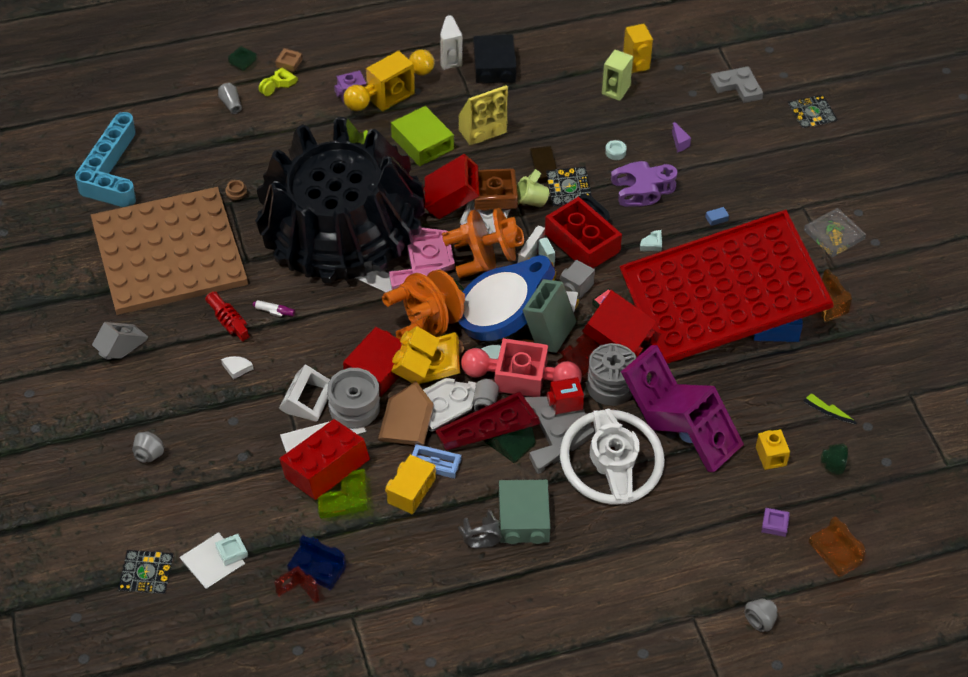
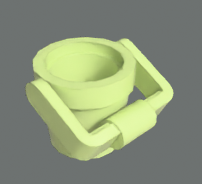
(532, 192)

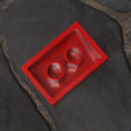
(583, 233)
(324, 459)

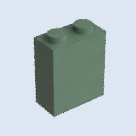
(549, 314)
(524, 511)

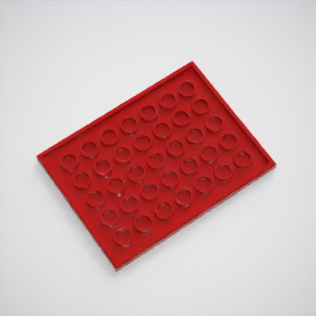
(726, 286)

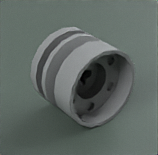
(605, 376)

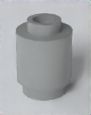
(485, 394)

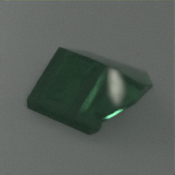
(513, 444)

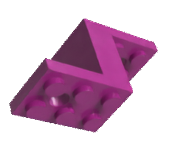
(682, 408)

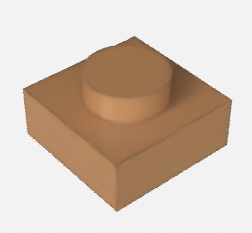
(289, 60)

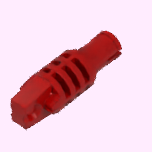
(228, 316)

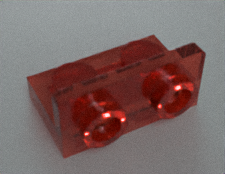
(580, 353)

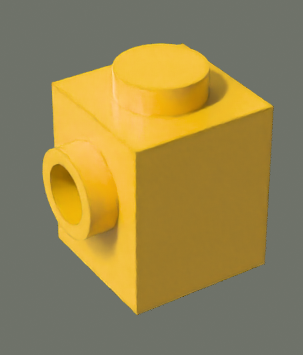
(772, 449)

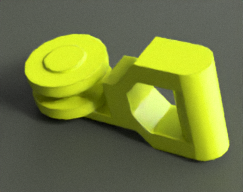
(268, 85)

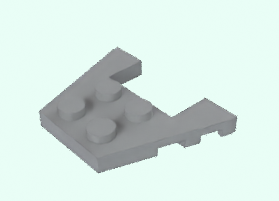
(554, 428)

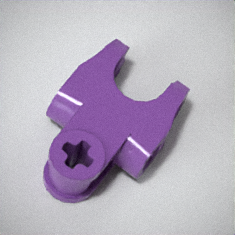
(645, 183)

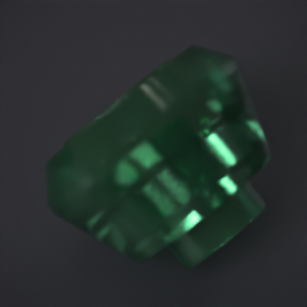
(835, 458)

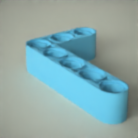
(93, 175)

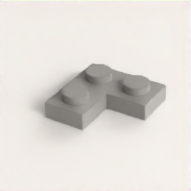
(740, 80)

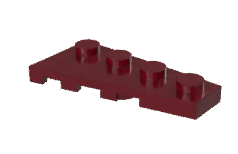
(494, 420)

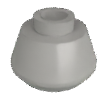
(147, 447)
(761, 614)

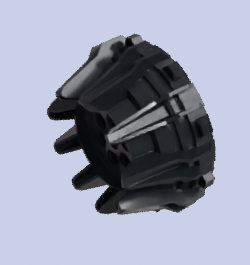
(339, 203)

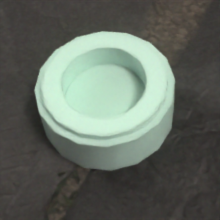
(615, 150)

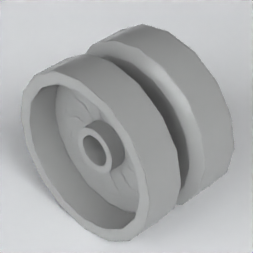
(353, 397)

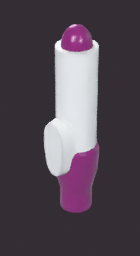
(274, 309)

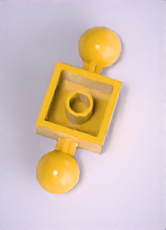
(389, 80)

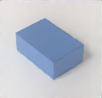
(717, 216)

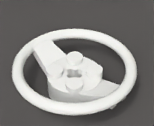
(615, 464)

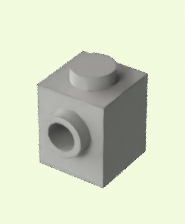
(578, 278)

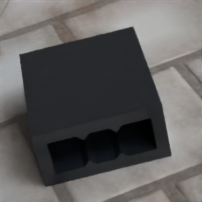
(494, 59)

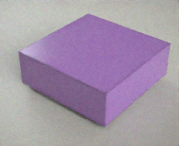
(775, 522)

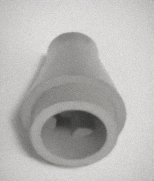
(229, 96)

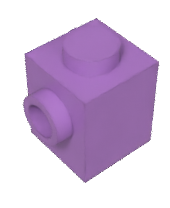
(347, 80)

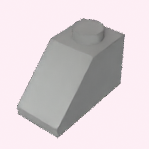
(118, 339)

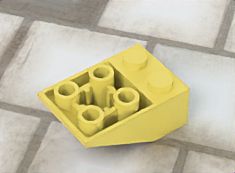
(484, 116)

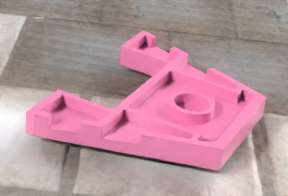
(425, 255)

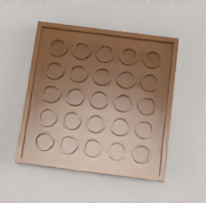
(168, 250)

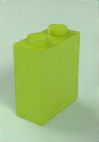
(422, 136)

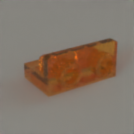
(838, 547)

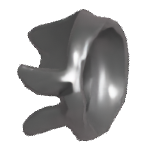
(490, 529)

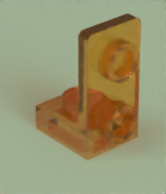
(839, 296)

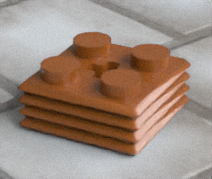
(496, 190)

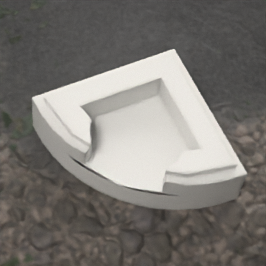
(237, 366)

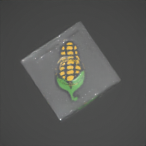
(834, 232)

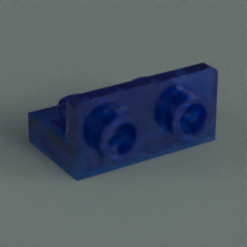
(319, 561)

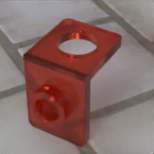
(298, 577)

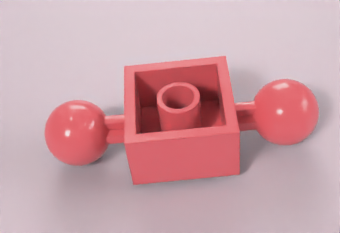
(518, 367)

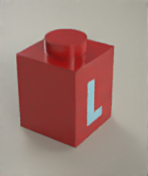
(566, 395)

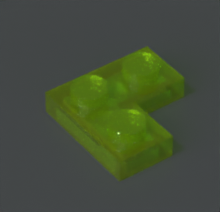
(349, 500)

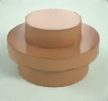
(236, 190)

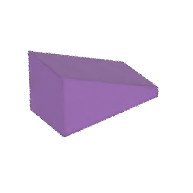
(681, 138)

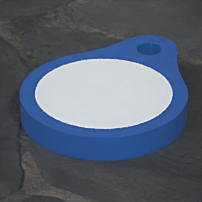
(498, 297)

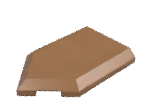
(407, 417)

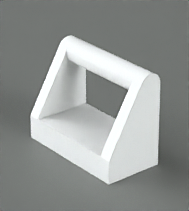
(450, 44)
(290, 403)

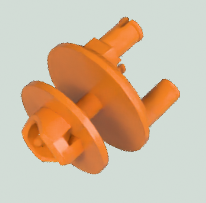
(481, 242)
(429, 302)

